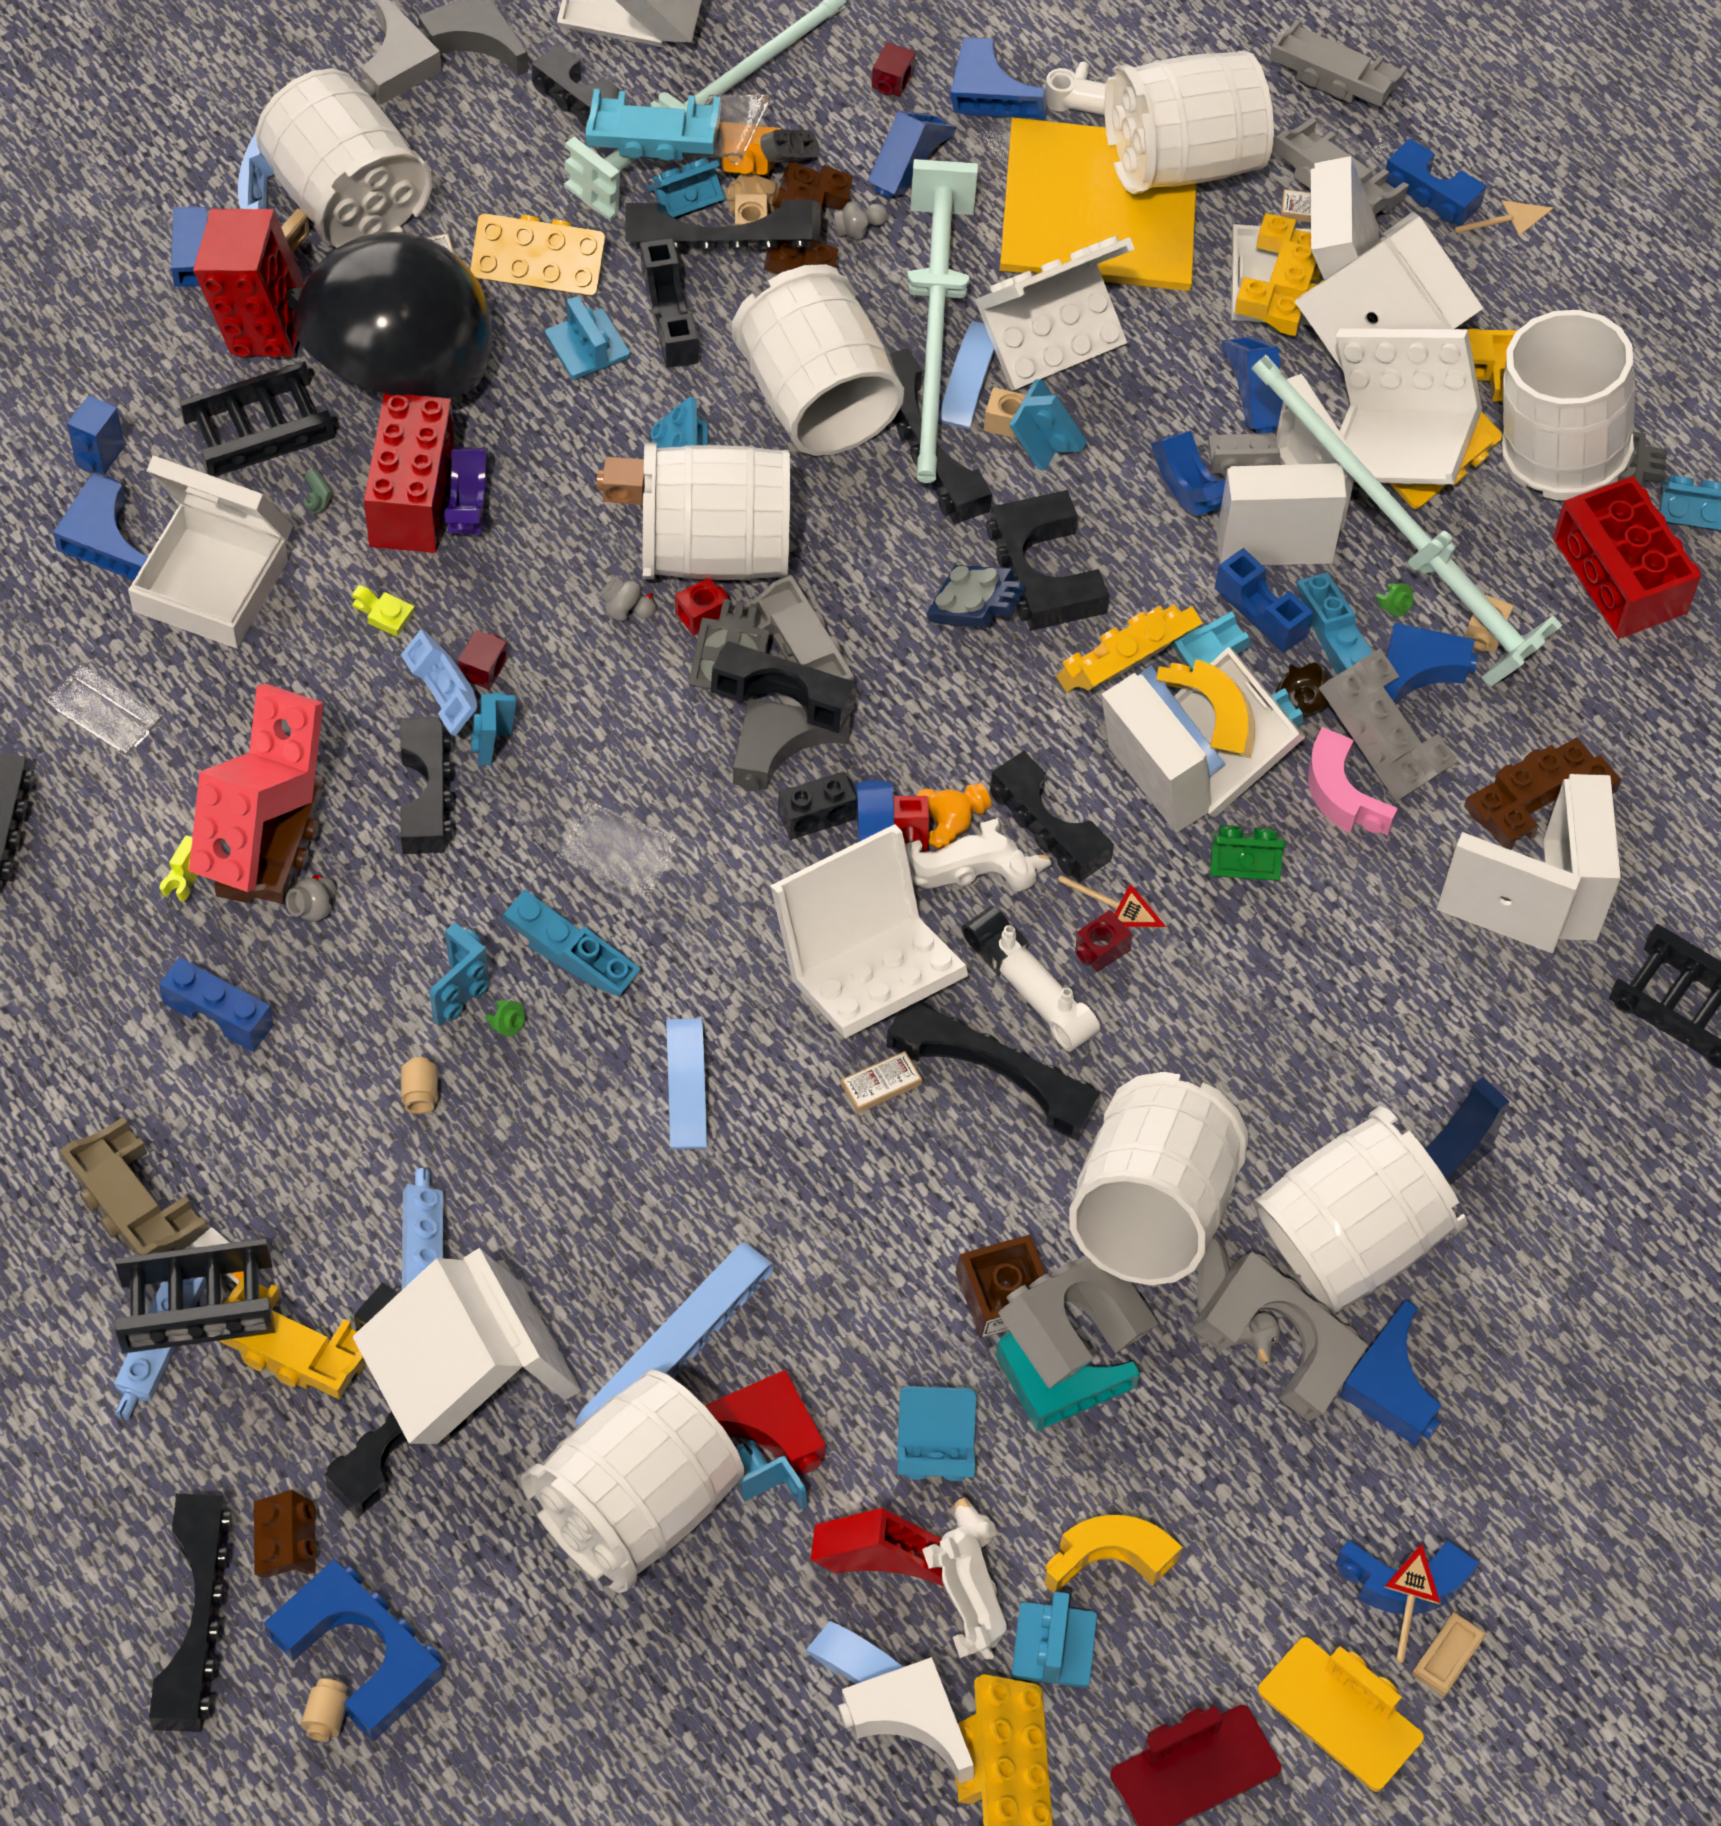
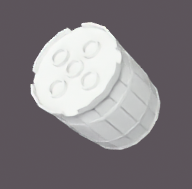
(1188, 119)
(341, 157)
(818, 360)
(1568, 404)
(716, 512)
(1157, 1178)
(1359, 1211)
(634, 1479)

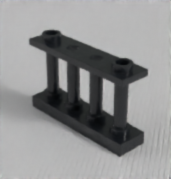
(266, 444)
(1694, 966)
(197, 1324)

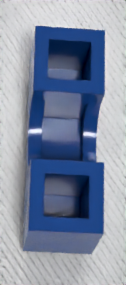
(1451, 198)
(1244, 585)
(235, 1011)

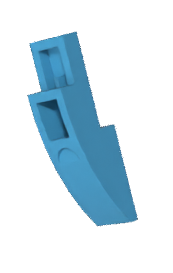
(1333, 622)
(568, 947)

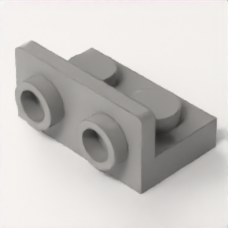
(1242, 451)

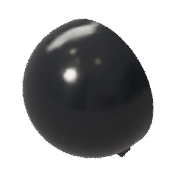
(396, 316)

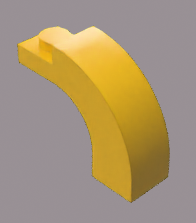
(1234, 715)
(1117, 1538)

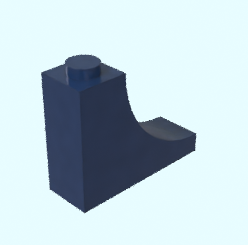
(1470, 1131)

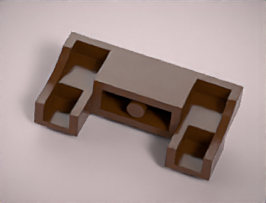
(802, 183)
(1529, 786)
(281, 852)

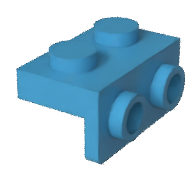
(493, 720)

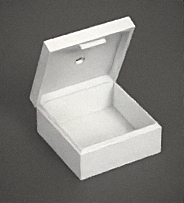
(632, 20)
(1340, 229)
(1400, 280)
(1292, 508)
(212, 557)
(1168, 759)
(1548, 899)
(455, 1343)

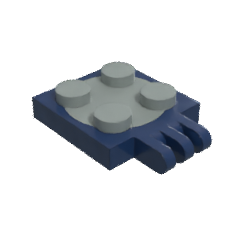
(975, 595)

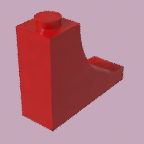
(774, 1418)
(874, 1543)

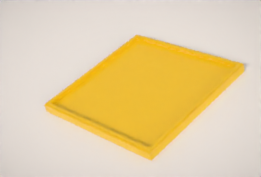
(1069, 197)

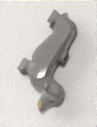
(1262, 1329)

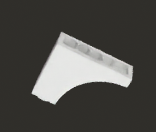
(909, 1705)

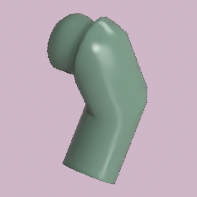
(320, 493)

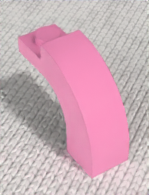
(1335, 794)

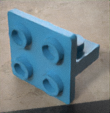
(688, 190)
(586, 340)
(1045, 426)
(681, 427)
(1691, 504)
(1054, 1643)

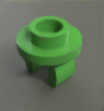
(1398, 599)
(508, 1018)

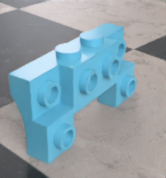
(652, 130)
(1213, 639)

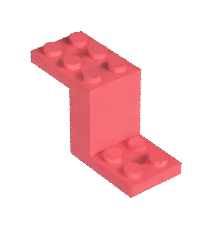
(255, 787)

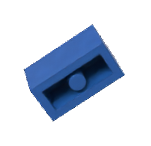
(95, 435)

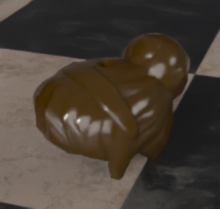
(1304, 685)

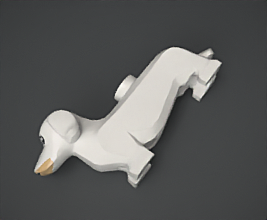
(972, 857)
(968, 1580)

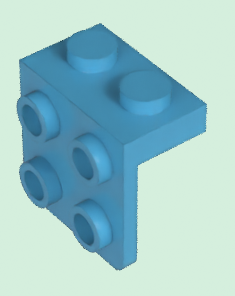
(466, 979)
(936, 1432)

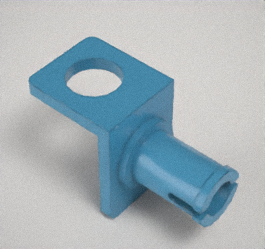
(766, 1475)

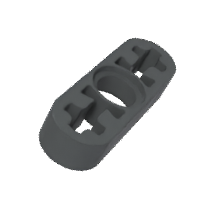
(789, 146)

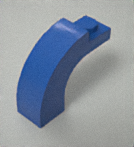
(1186, 474)
(873, 807)
(1449, 1568)

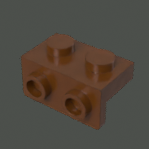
(284, 1534)

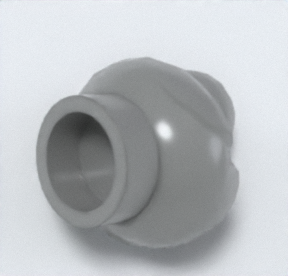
(854, 219)
(622, 596)
(311, 898)

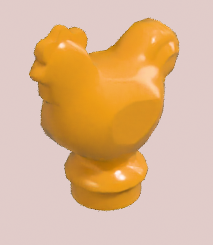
(953, 811)

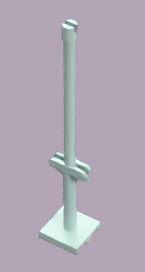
(598, 179)
(944, 190)
(1432, 554)

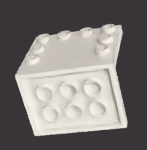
(1053, 316)
(1409, 401)
(859, 935)

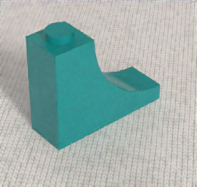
(1080, 1392)

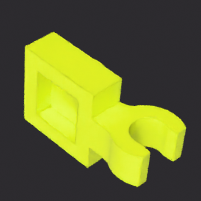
(384, 613)
(180, 875)

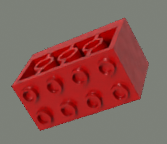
(245, 279)
(409, 473)
(1626, 557)

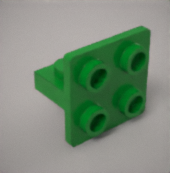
(1246, 854)

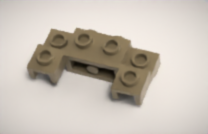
(121, 1199)

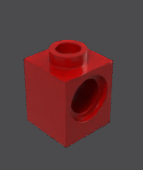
(689, 604)
(912, 818)

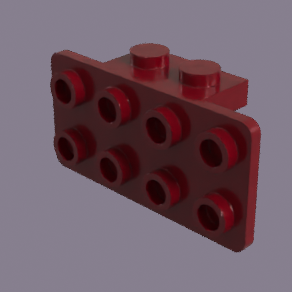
(1195, 1766)

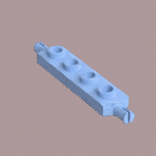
(421, 1226)
(145, 1369)

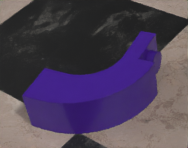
(468, 490)

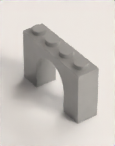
(1042, 1327)
(1327, 1344)

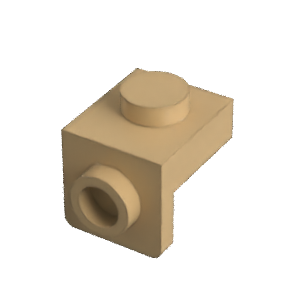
(751, 184)

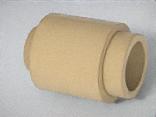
(419, 1085)
(325, 1710)

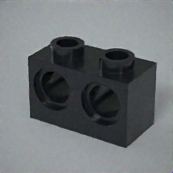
(817, 805)

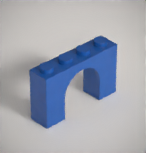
(339, 1599)

